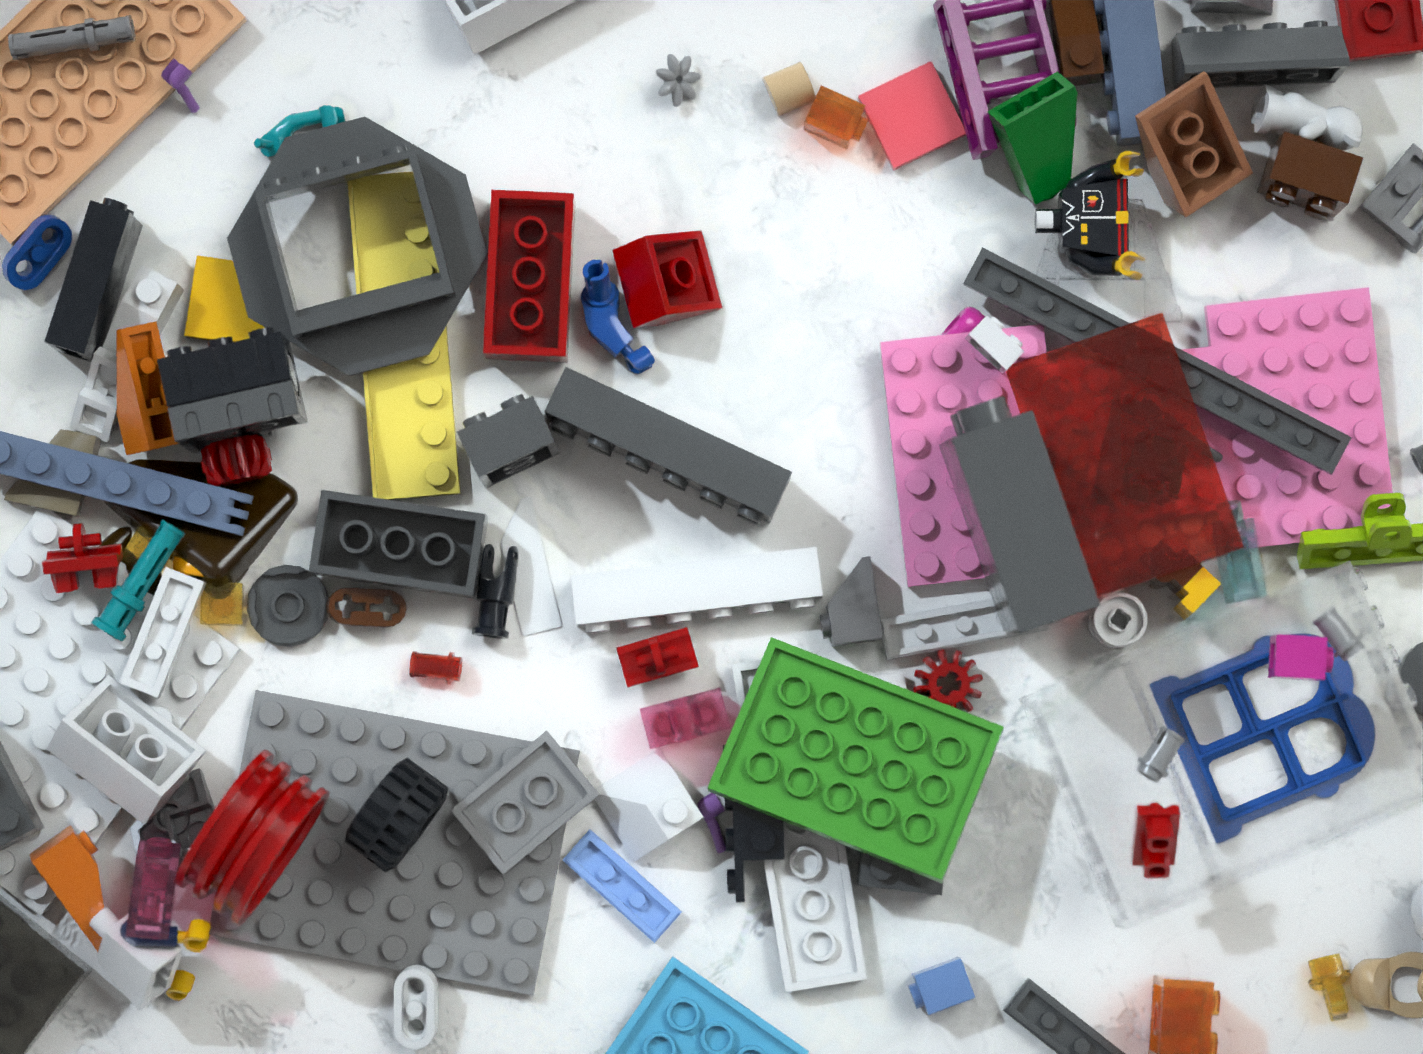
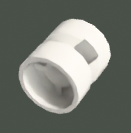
(1117, 621)

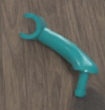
(272, 140)

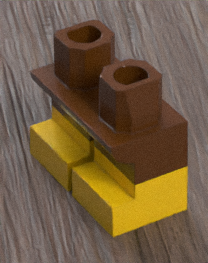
(1191, 586)

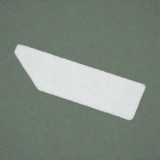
(533, 586)

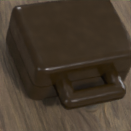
(214, 553)

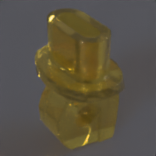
(1328, 977)

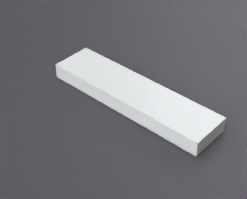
(944, 629)

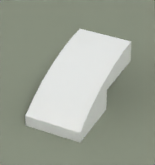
(97, 402)

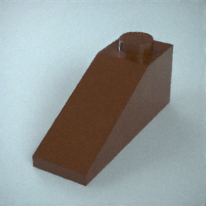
(1076, 40)

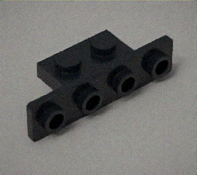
(751, 838)

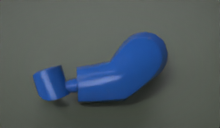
(601, 312)

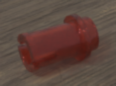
(436, 666)

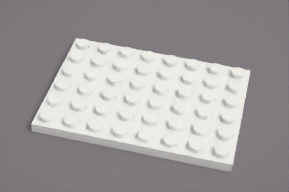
(49, 666)

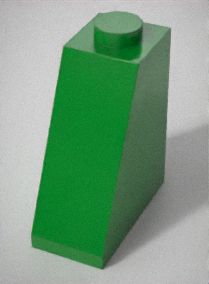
(1039, 136)

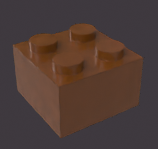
(1309, 176)

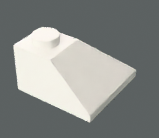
(647, 805)

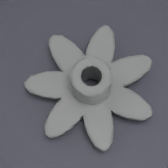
(677, 79)

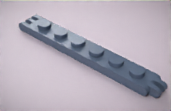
(121, 483)

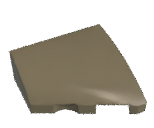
(52, 498)

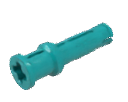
(129, 597)

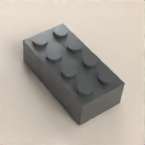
(398, 544)

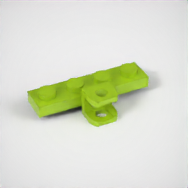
(1380, 539)

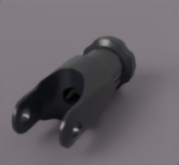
(495, 594)

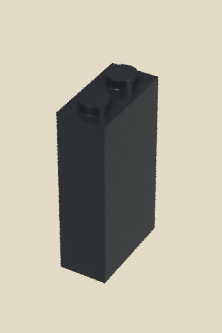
(94, 279)

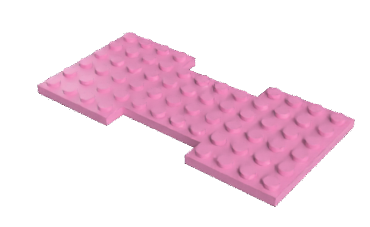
(1297, 348)

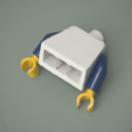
(144, 965)

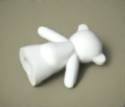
(1299, 116)

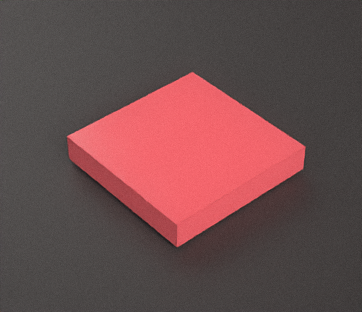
(912, 115)

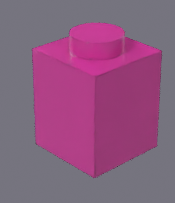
(1299, 657)

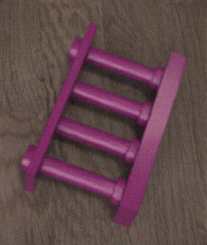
(965, 56)

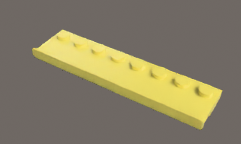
(412, 400)

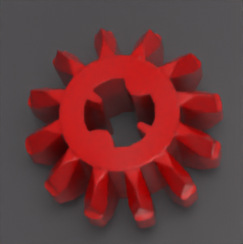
(236, 460)
(942, 671)

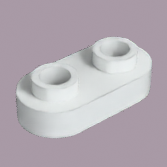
(415, 1004)

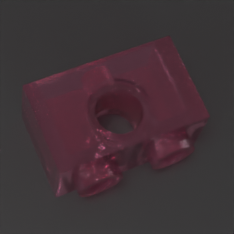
(685, 718)

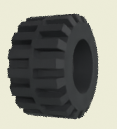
(396, 814)

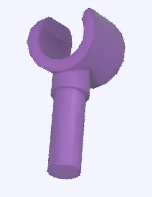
(176, 75)
(710, 808)

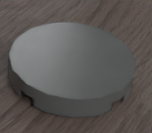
(287, 605)

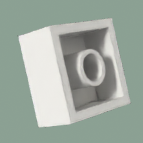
(995, 344)

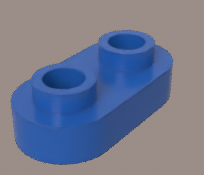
(39, 254)

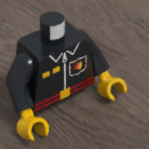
(1095, 219)

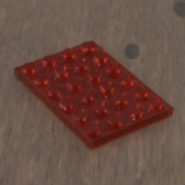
(1128, 454)

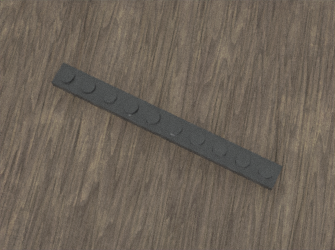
(1209, 386)

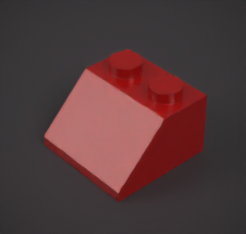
(666, 278)

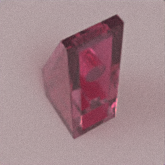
(153, 889)

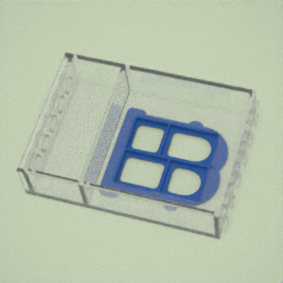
(1110, 715)

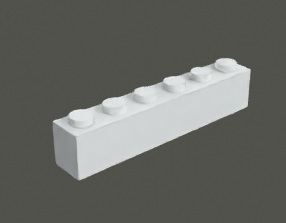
(696, 587)

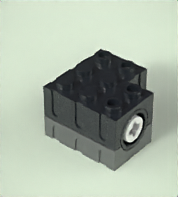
(231, 389)

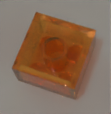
(1183, 1016)

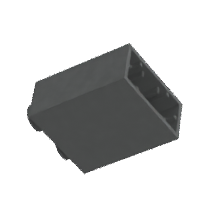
(1016, 517)

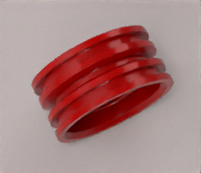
(251, 837)

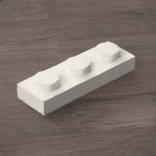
(162, 632)

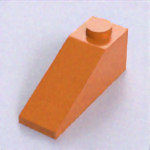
(140, 392)
(73, 876)

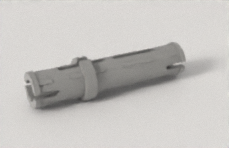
(65, 38)

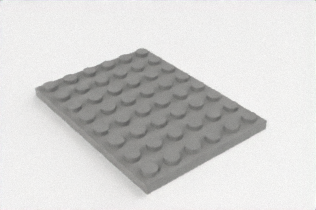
(444, 898)

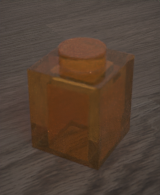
(836, 118)

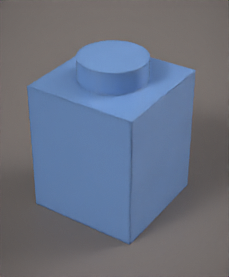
(941, 986)

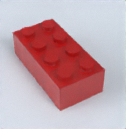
(529, 276)

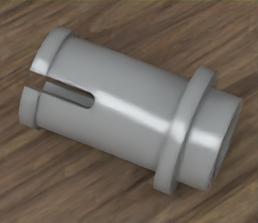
(1338, 634)
(1160, 755)

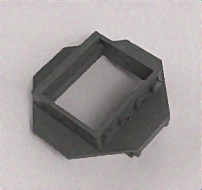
(375, 325)

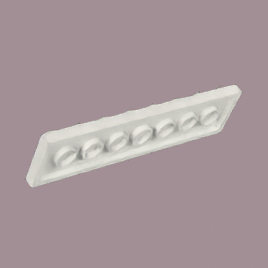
(810, 899)

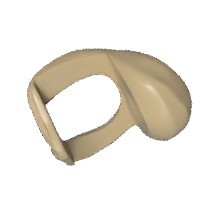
(1372, 983)

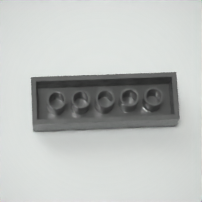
(666, 445)

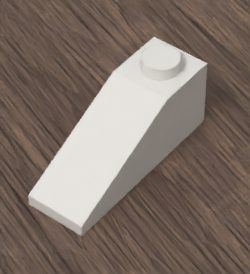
(147, 300)

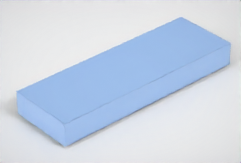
(622, 885)

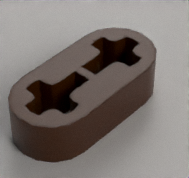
(366, 597)

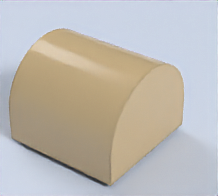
(789, 88)

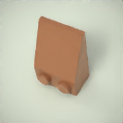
(1191, 146)

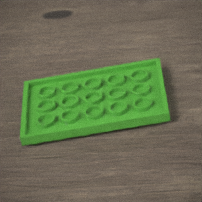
(856, 759)

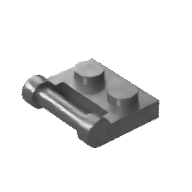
(1397, 196)

